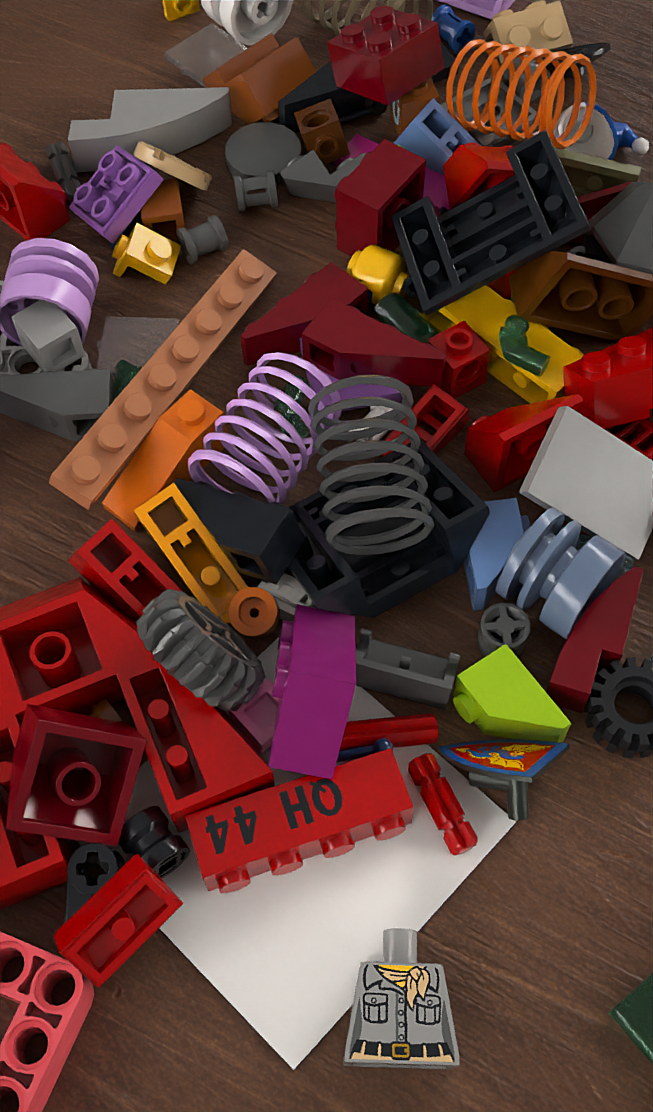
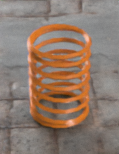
(548, 91)

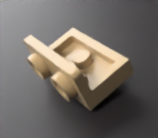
(536, 26)

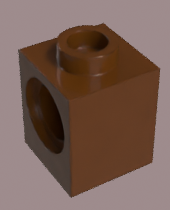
(322, 131)

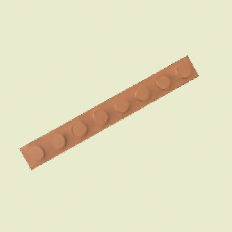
(161, 381)

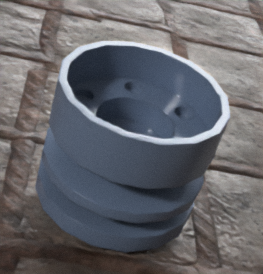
(552, 568)

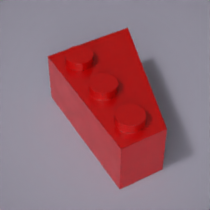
(614, 381)

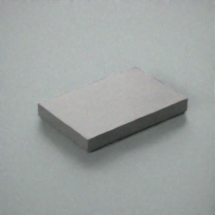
(593, 481)

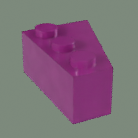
(314, 690)

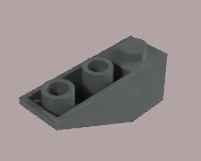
(58, 401)

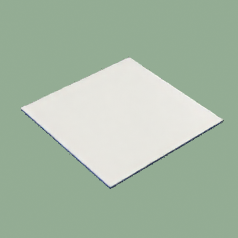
(296, 940)

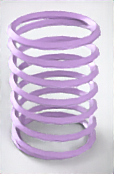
(269, 433)

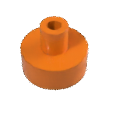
(246, 605)

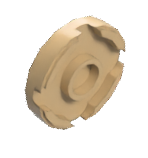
(172, 165)

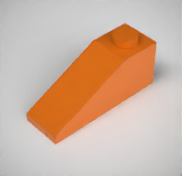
(164, 456)

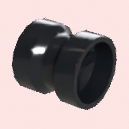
(151, 839)

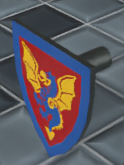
(505, 766)

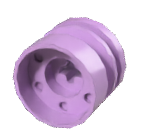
(51, 273)

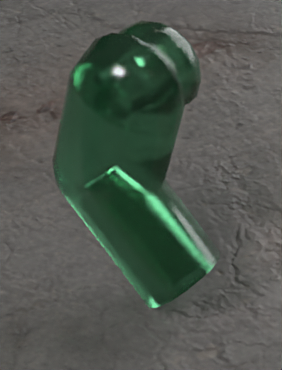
(288, 413)

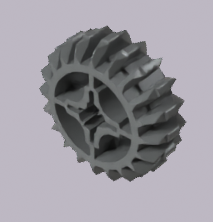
(200, 650)

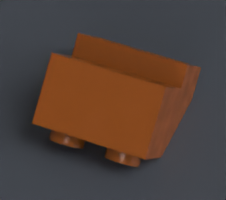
(262, 77)

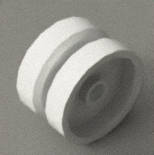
(248, 19)

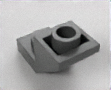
(309, 178)

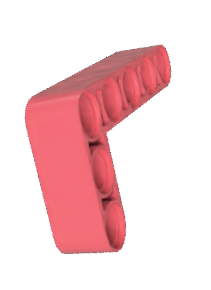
(39, 1015)

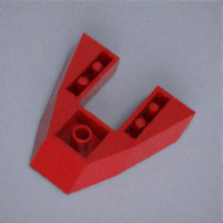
(66, 655)

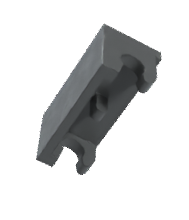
(404, 671)

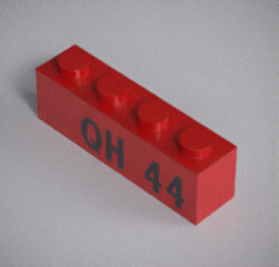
(300, 820)

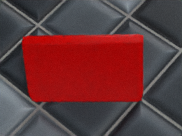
(116, 920)

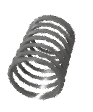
(368, 471)

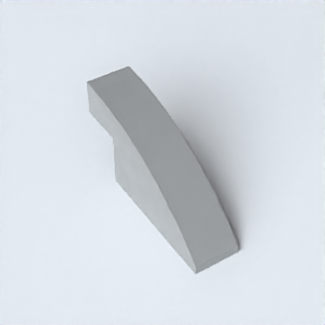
(159, 117)

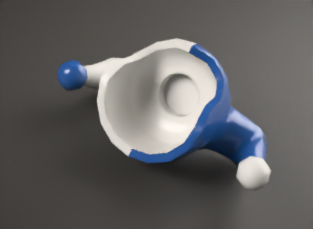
(601, 134)

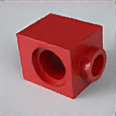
(465, 359)

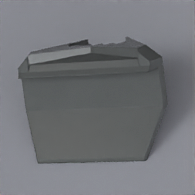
(625, 229)

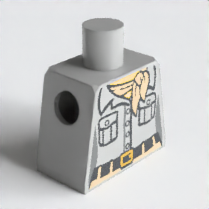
(401, 1011)

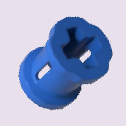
(453, 29)

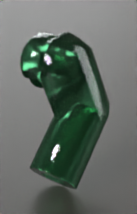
(516, 346)

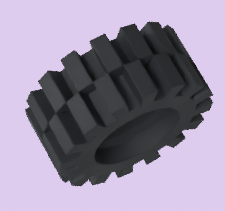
(602, 710)

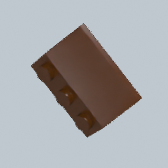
(582, 295)

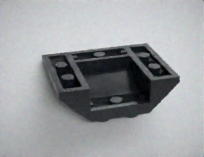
(493, 230)
(380, 581)

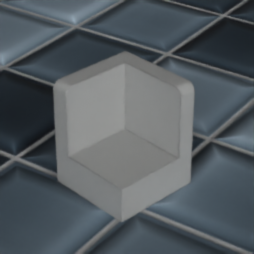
(48, 335)

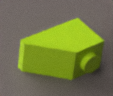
(508, 700)

